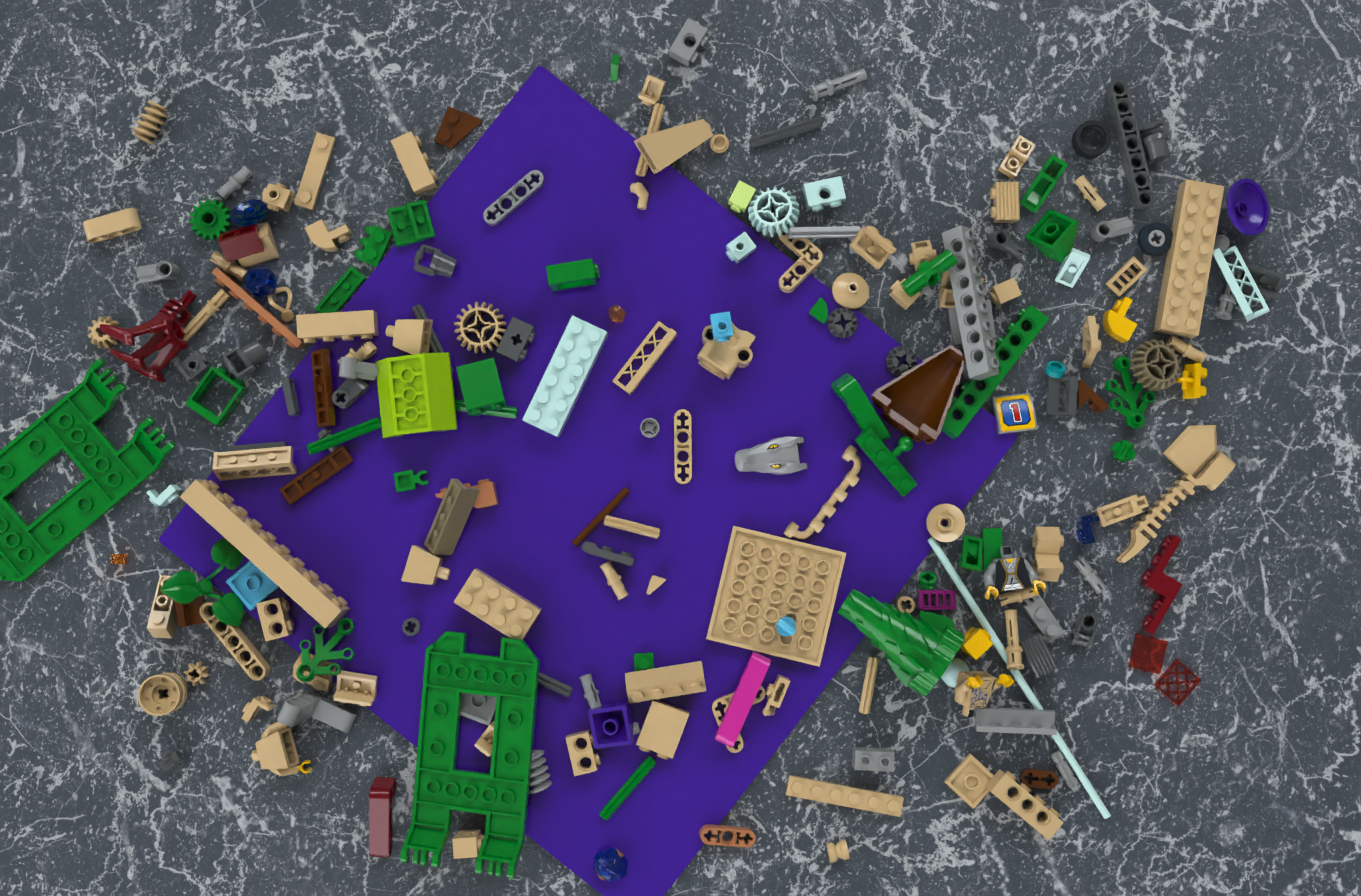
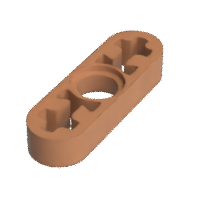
(712, 840)

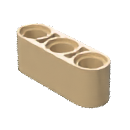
(112, 225)

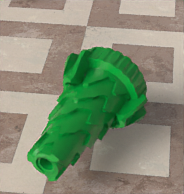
(914, 648)

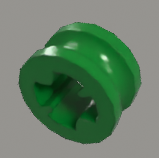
(931, 580)

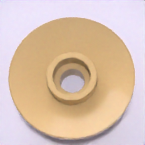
(845, 296)
(955, 524)

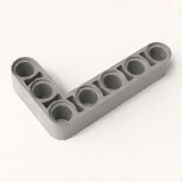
(314, 705)

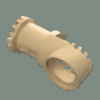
(363, 353)

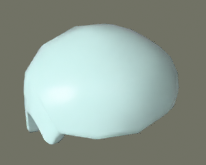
(951, 673)

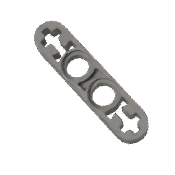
(511, 195)

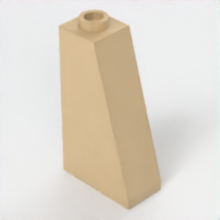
(670, 144)

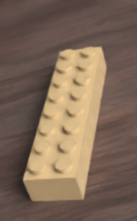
(1189, 259)

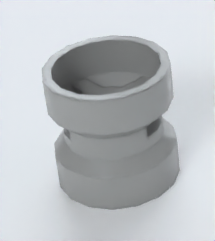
(650, 425)

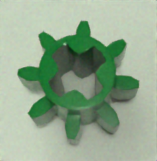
(1123, 451)

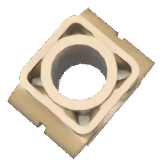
(723, 357)

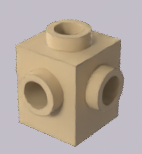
(277, 197)
(921, 252)

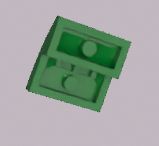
(410, 223)

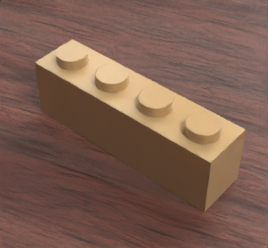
(337, 325)
(665, 682)

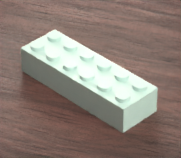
(565, 376)

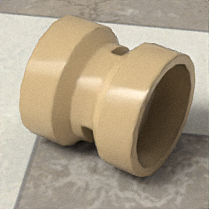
(837, 851)

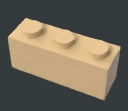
(414, 163)

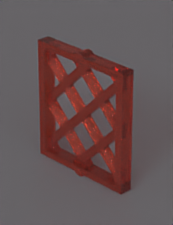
(1176, 662)

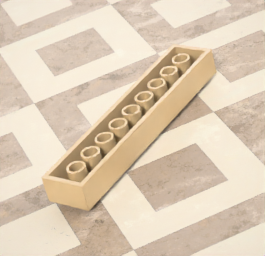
(265, 552)

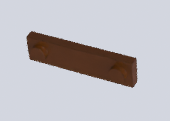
(323, 388)
(316, 475)

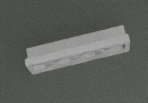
(1015, 721)

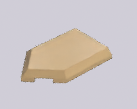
(1193, 448)

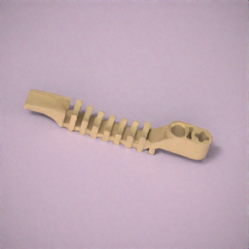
(1211, 476)

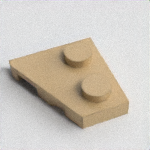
(1090, 341)

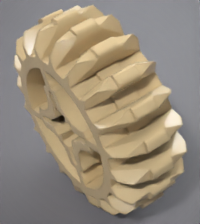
(488, 327)

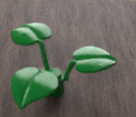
(184, 588)

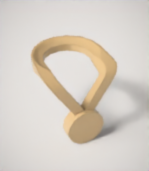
(286, 314)

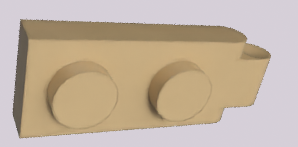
(1121, 509)

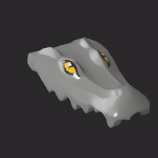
(775, 456)

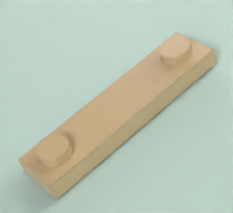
(315, 171)

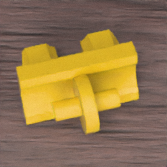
(1191, 381)

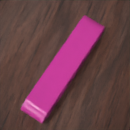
(742, 699)

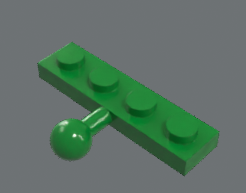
(887, 461)

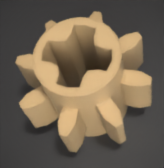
(191, 676)

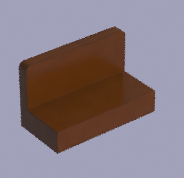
(189, 613)

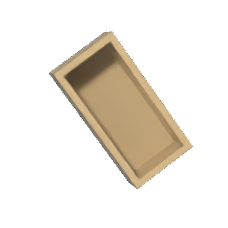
(497, 605)

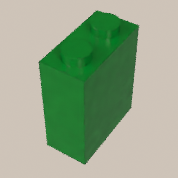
(481, 387)

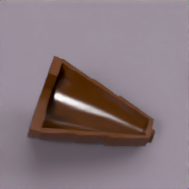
(922, 396)

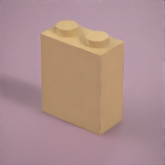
(662, 729)

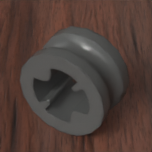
(416, 629)

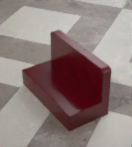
(241, 242)

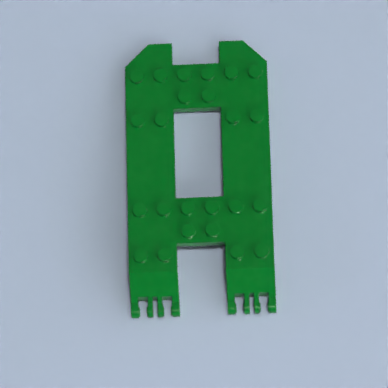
(108, 472)
(444, 788)

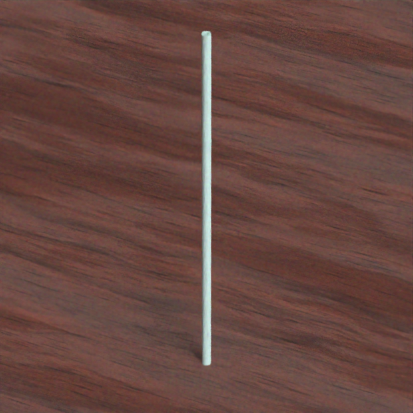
(1017, 675)

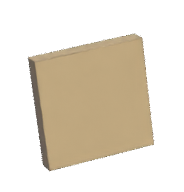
(969, 780)

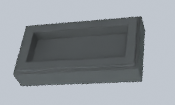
(290, 396)

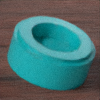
(1055, 369)

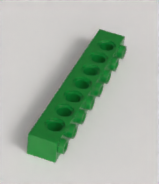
(1035, 321)

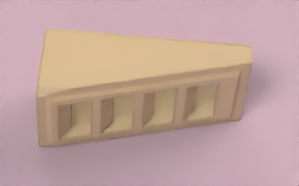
(1132, 261)

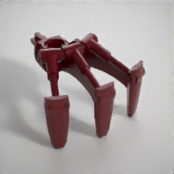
(168, 337)

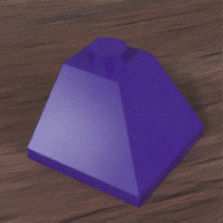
(612, 724)

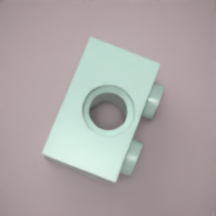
(832, 186)

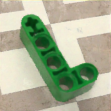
(859, 406)

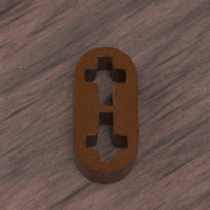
(1038, 773)

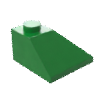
(1054, 235)

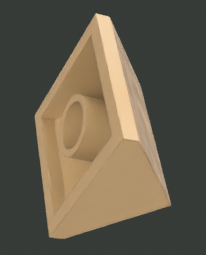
(270, 250)

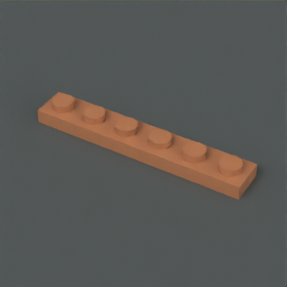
(252, 304)

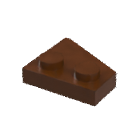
(455, 127)

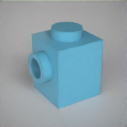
(721, 326)

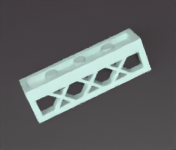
(1233, 283)

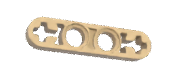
(687, 446)

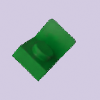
(971, 553)

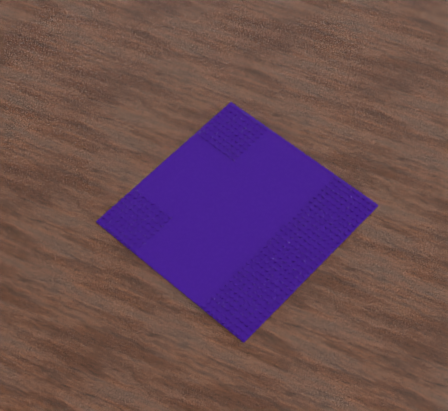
(657, 268)

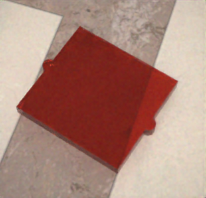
(1147, 653)

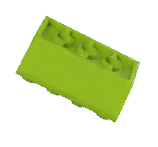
(416, 394)

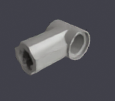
(1111, 228)
(156, 272)
(353, 369)

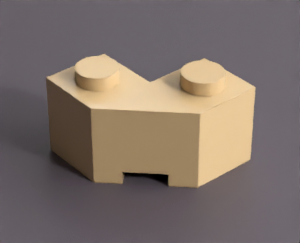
(1047, 547)

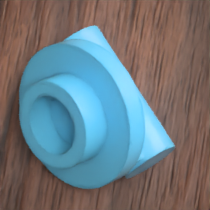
(786, 626)

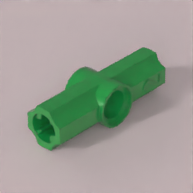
(929, 273)

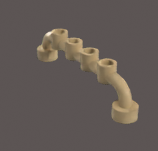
(838, 495)

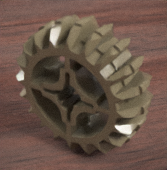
(1155, 365)

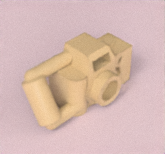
(775, 694)

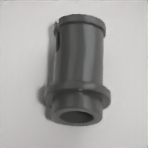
(325, 433)

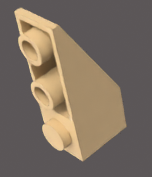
(163, 613)

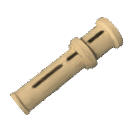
(1013, 649)

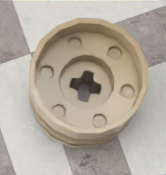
(152, 695)

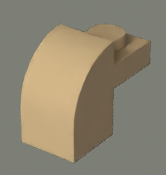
(326, 240)

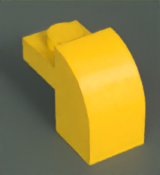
(1116, 324)

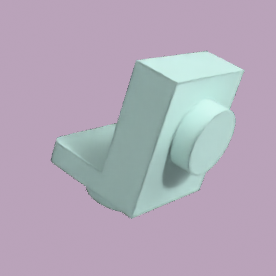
(168, 496)

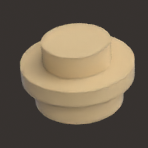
(719, 143)

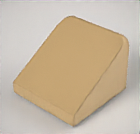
(654, 583)

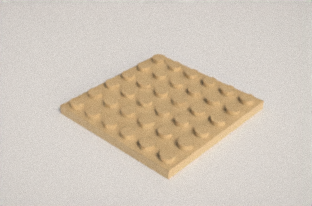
(771, 580)

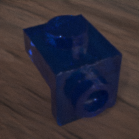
(1084, 530)

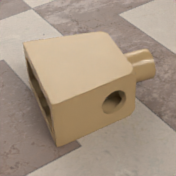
(411, 335)
(424, 567)

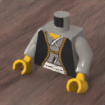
(1010, 574)

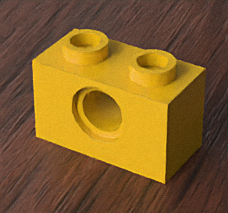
(976, 642)

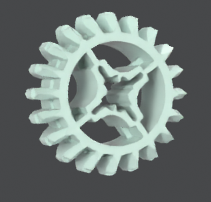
(760, 217)

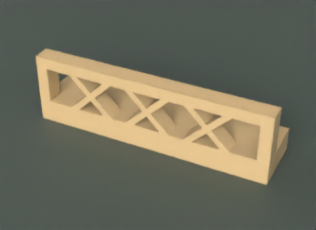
(651, 359)
(252, 463)

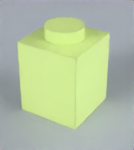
(741, 197)

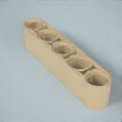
(239, 650)

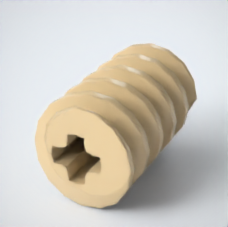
(150, 122)

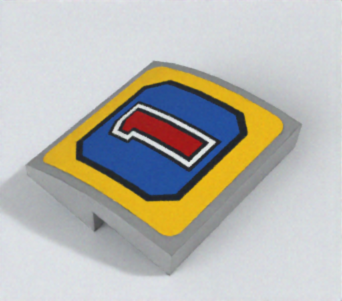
(1014, 413)

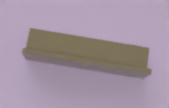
(450, 518)

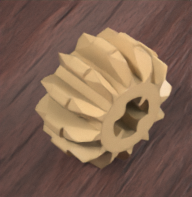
(97, 335)

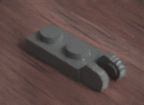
(607, 553)

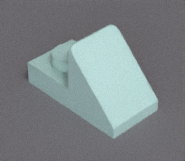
(1072, 267)

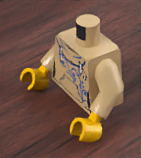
(975, 689)

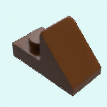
(1086, 394)

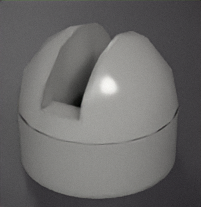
(928, 292)

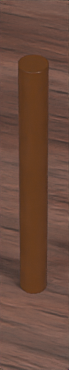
(601, 516)

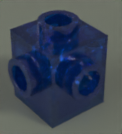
(261, 282)

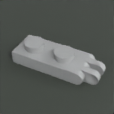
(1043, 618)

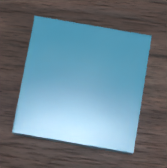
(251, 585)

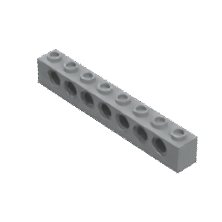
(967, 312)

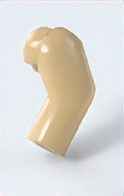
(642, 193)

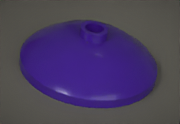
(1247, 207)

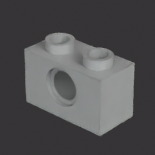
(690, 32)
(873, 759)

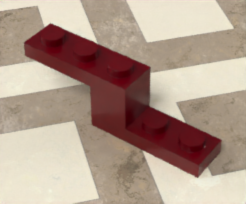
(1160, 584)

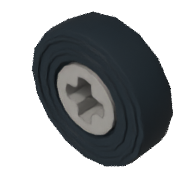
(1152, 248)

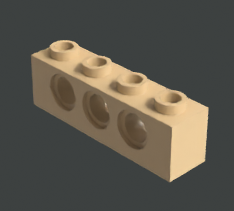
(1046, 825)

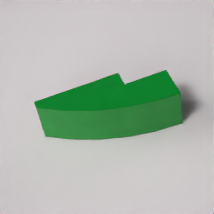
(1043, 183)

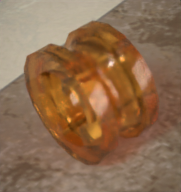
(118, 558)

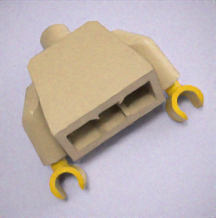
(278, 751)

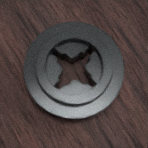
(835, 317)
(892, 362)

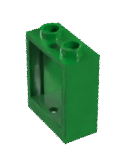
(572, 274)
(194, 400)

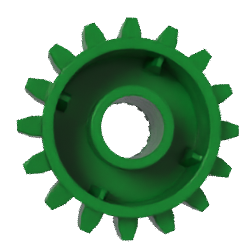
(202, 214)

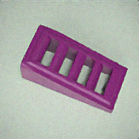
(920, 599)

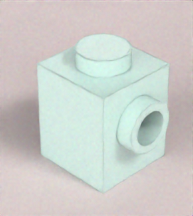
(740, 248)

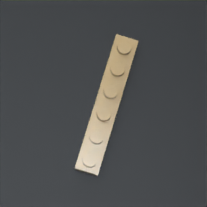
(844, 795)

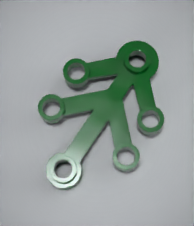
(1129, 395)
(323, 652)

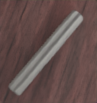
(823, 232)

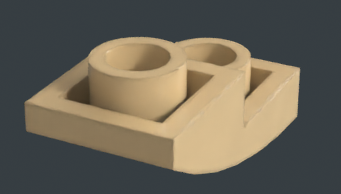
(1016, 157)

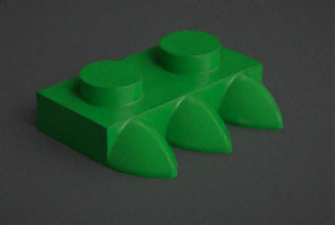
(374, 246)

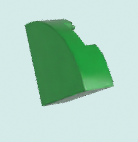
(615, 68)
(820, 311)

